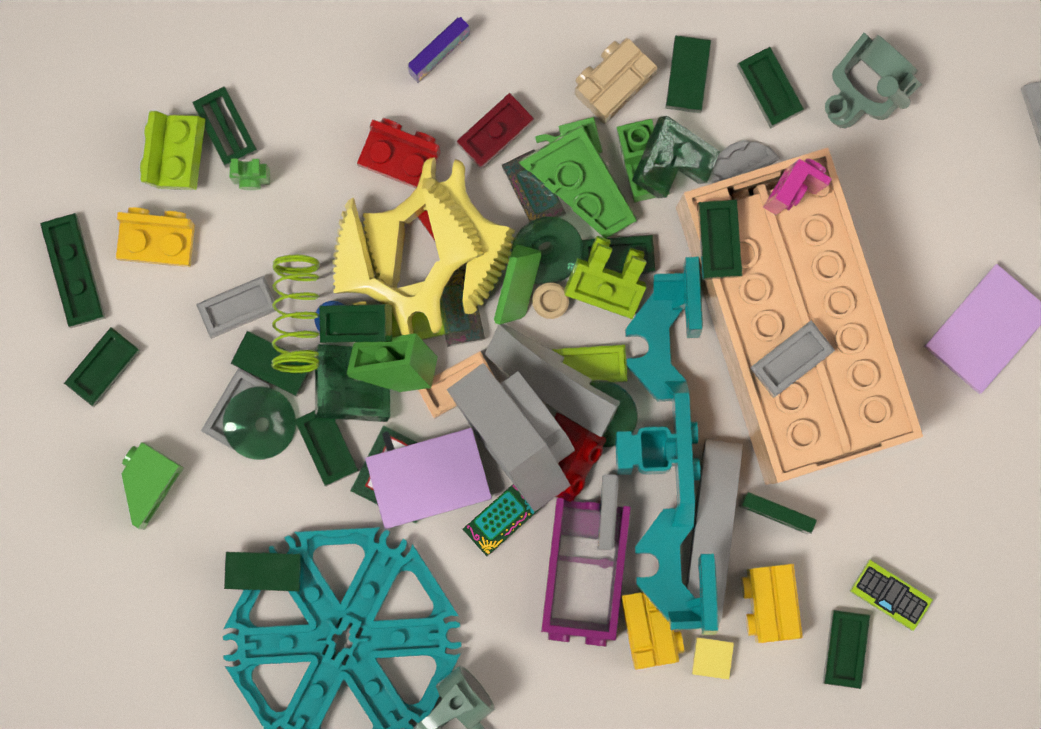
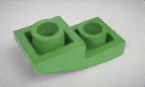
(633, 141)

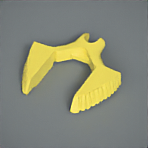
(386, 237)
(455, 245)

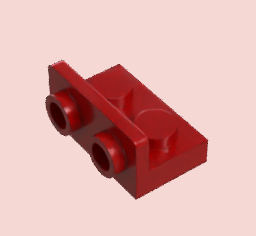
(397, 153)
(587, 451)

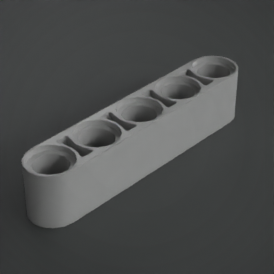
(715, 512)

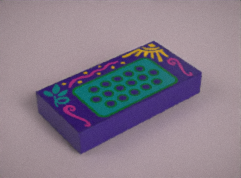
(438, 49)

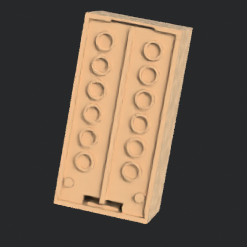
(793, 272)

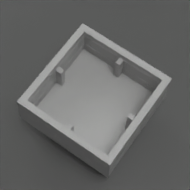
(515, 432)

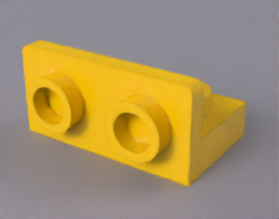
(155, 238)

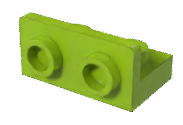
(172, 151)

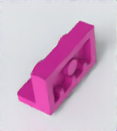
(794, 183)

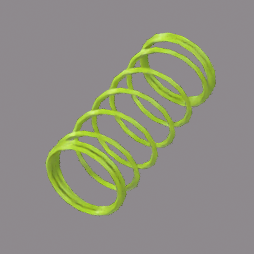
(301, 355)

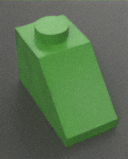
(395, 365)
(147, 481)

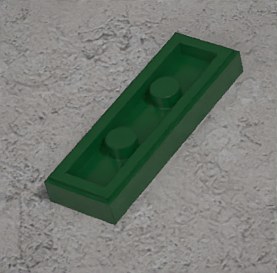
(72, 270)

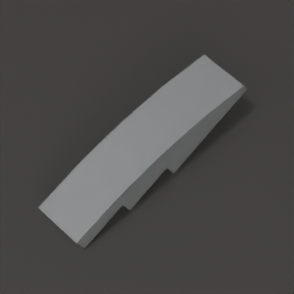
(552, 380)

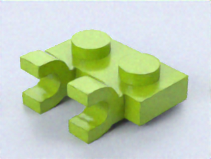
(604, 287)

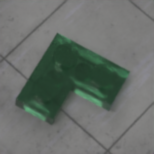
(673, 150)
(343, 397)

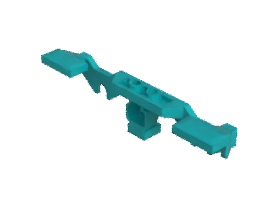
(657, 450)

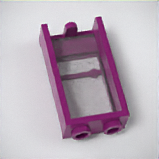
(581, 580)

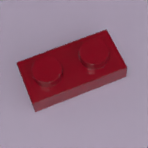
(495, 131)

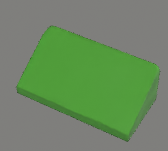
(517, 284)

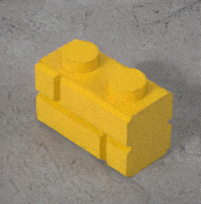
(773, 603)
(649, 633)

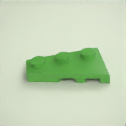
(582, 180)

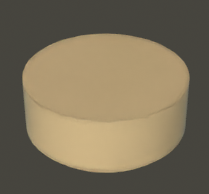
(550, 300)

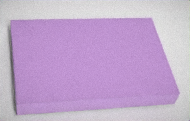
(987, 329)
(428, 478)

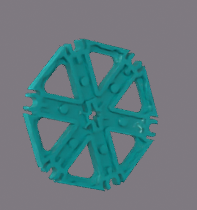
(323, 612)

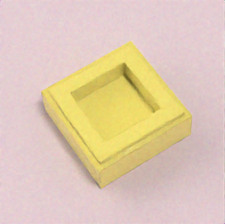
(712, 658)

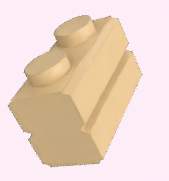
(614, 79)

